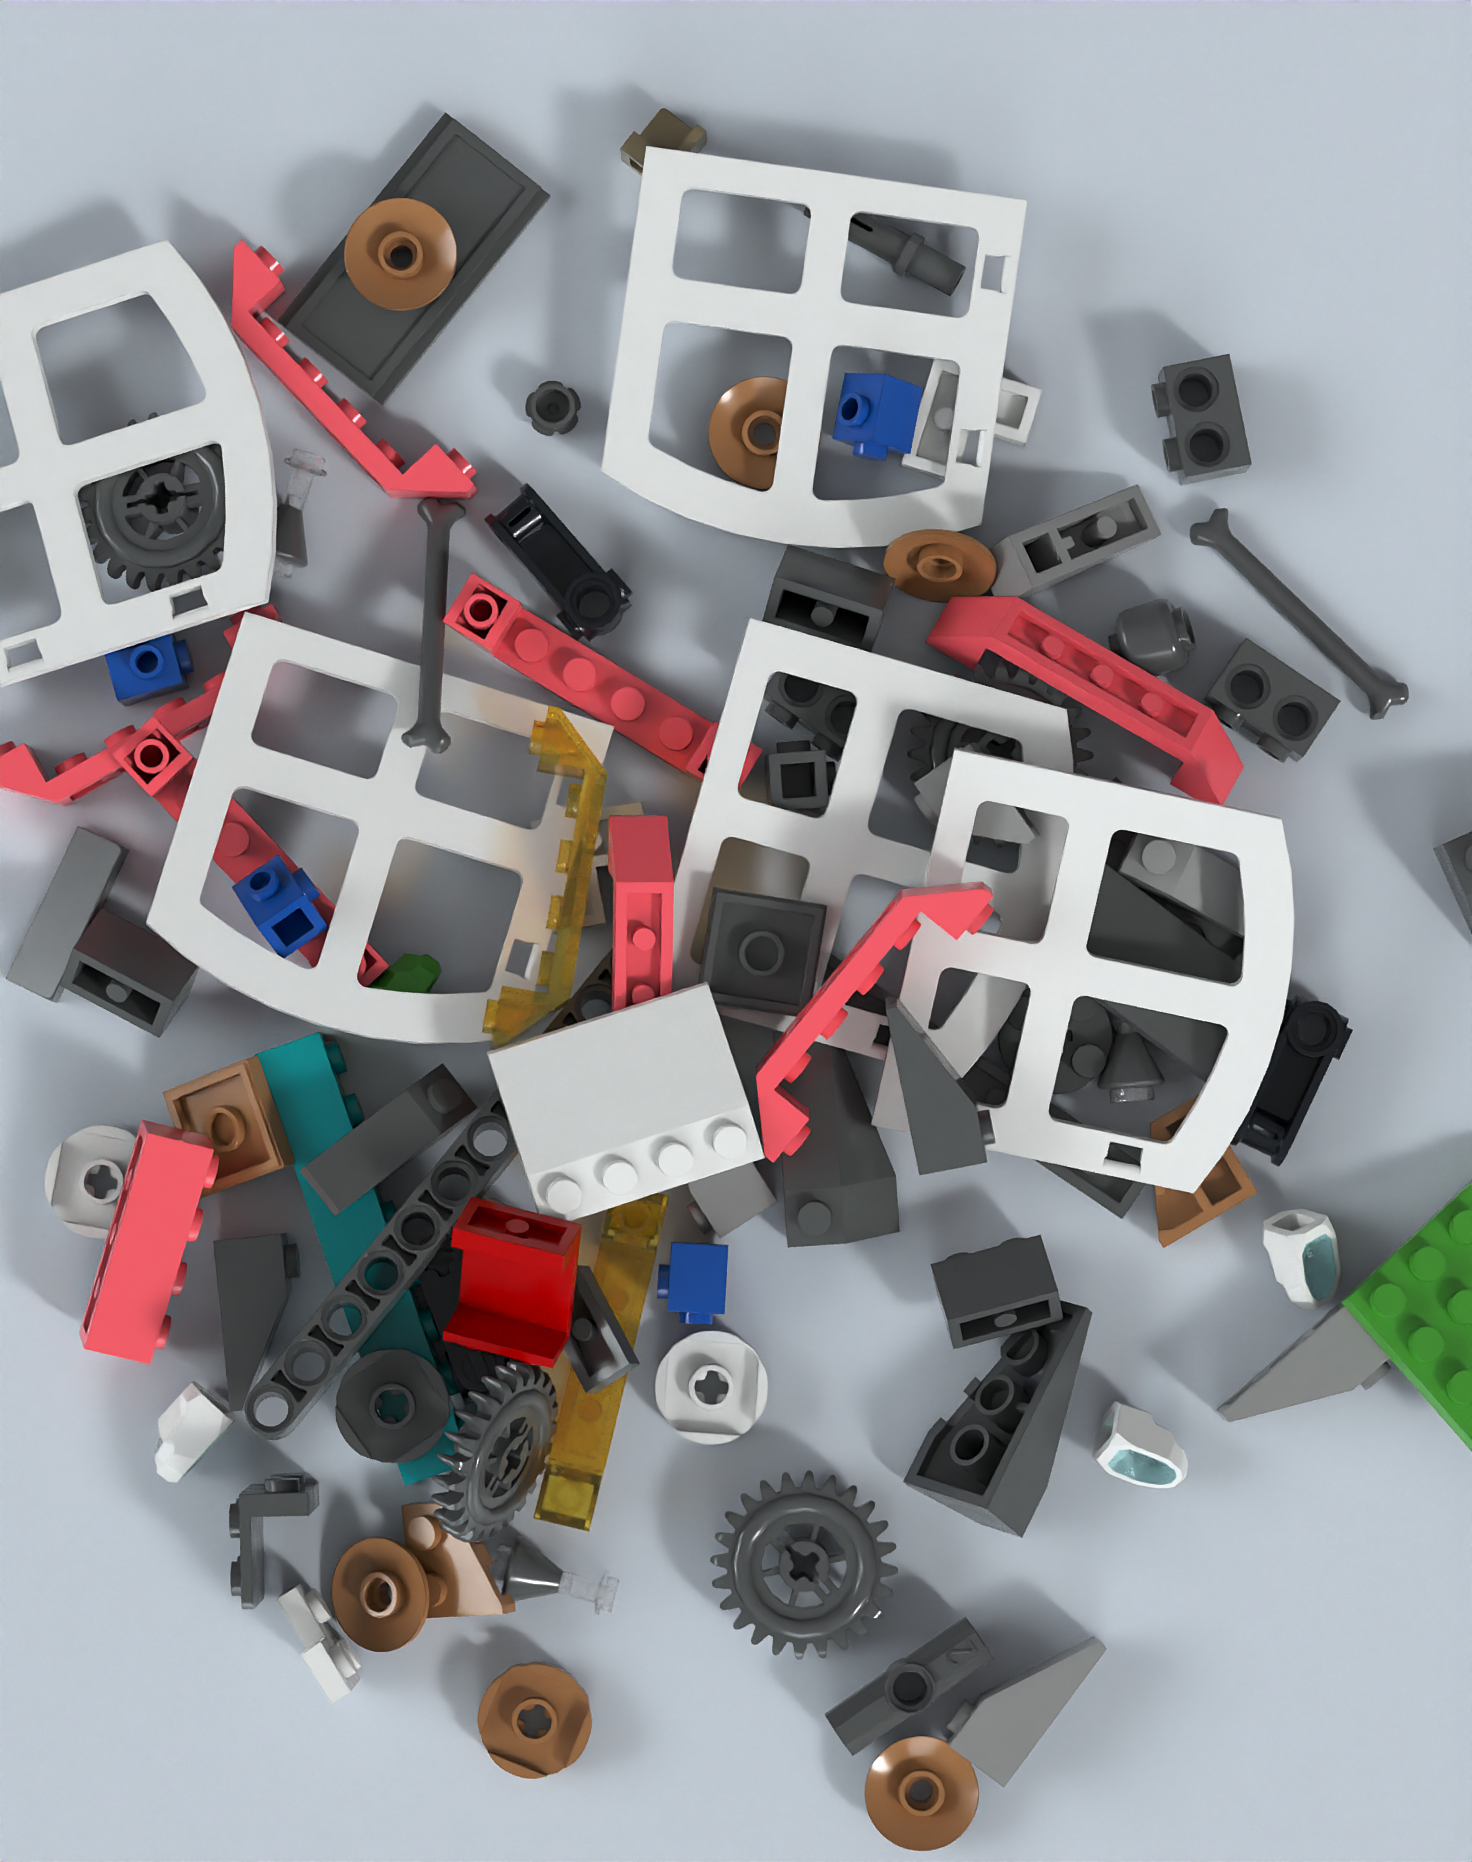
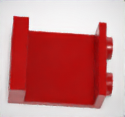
(514, 1282)

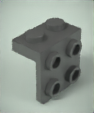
(280, 1496)

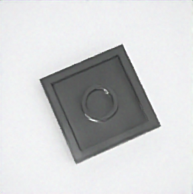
(761, 951)

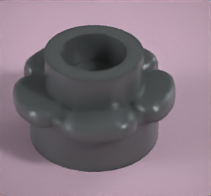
(553, 393)

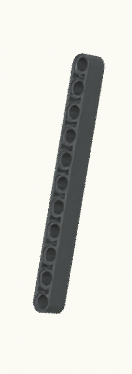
(393, 1249)

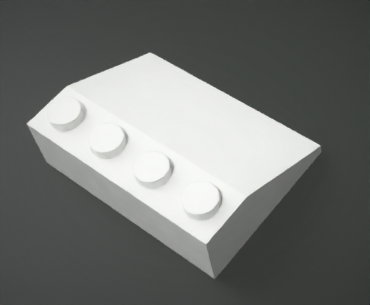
(626, 1104)

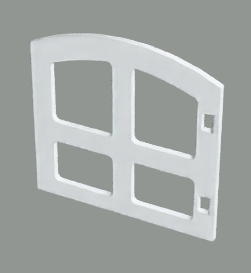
(815, 324)
(53, 472)
(384, 812)
(840, 840)
(1063, 969)

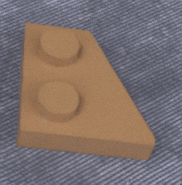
(1221, 1189)
(454, 1569)

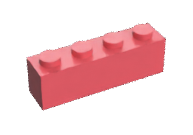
(148, 1241)

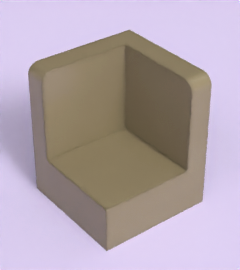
(662, 132)

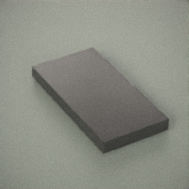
(1141, 931)

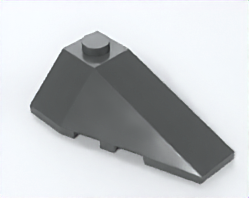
(840, 1177)
(1004, 1437)

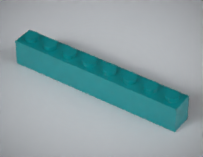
(314, 1117)

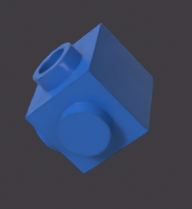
(877, 415)
(150, 669)
(281, 905)
(694, 1281)

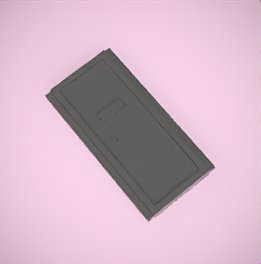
(487, 210)

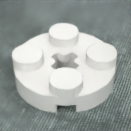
(68, 1173)
(733, 1411)

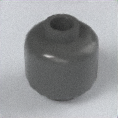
(1154, 637)

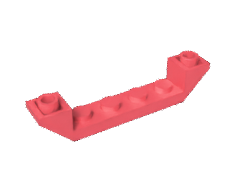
(255, 291)
(586, 679)
(1096, 680)
(165, 772)
(78, 776)
(949, 906)
(641, 908)

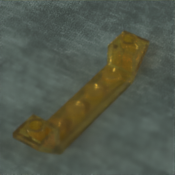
(566, 755)
(589, 1419)

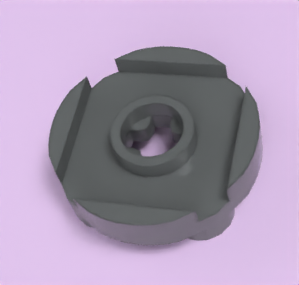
(1081, 1057)
(360, 1399)

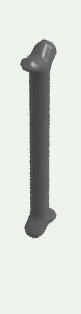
(1379, 691)
(428, 727)

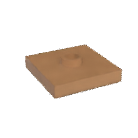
(238, 1118)

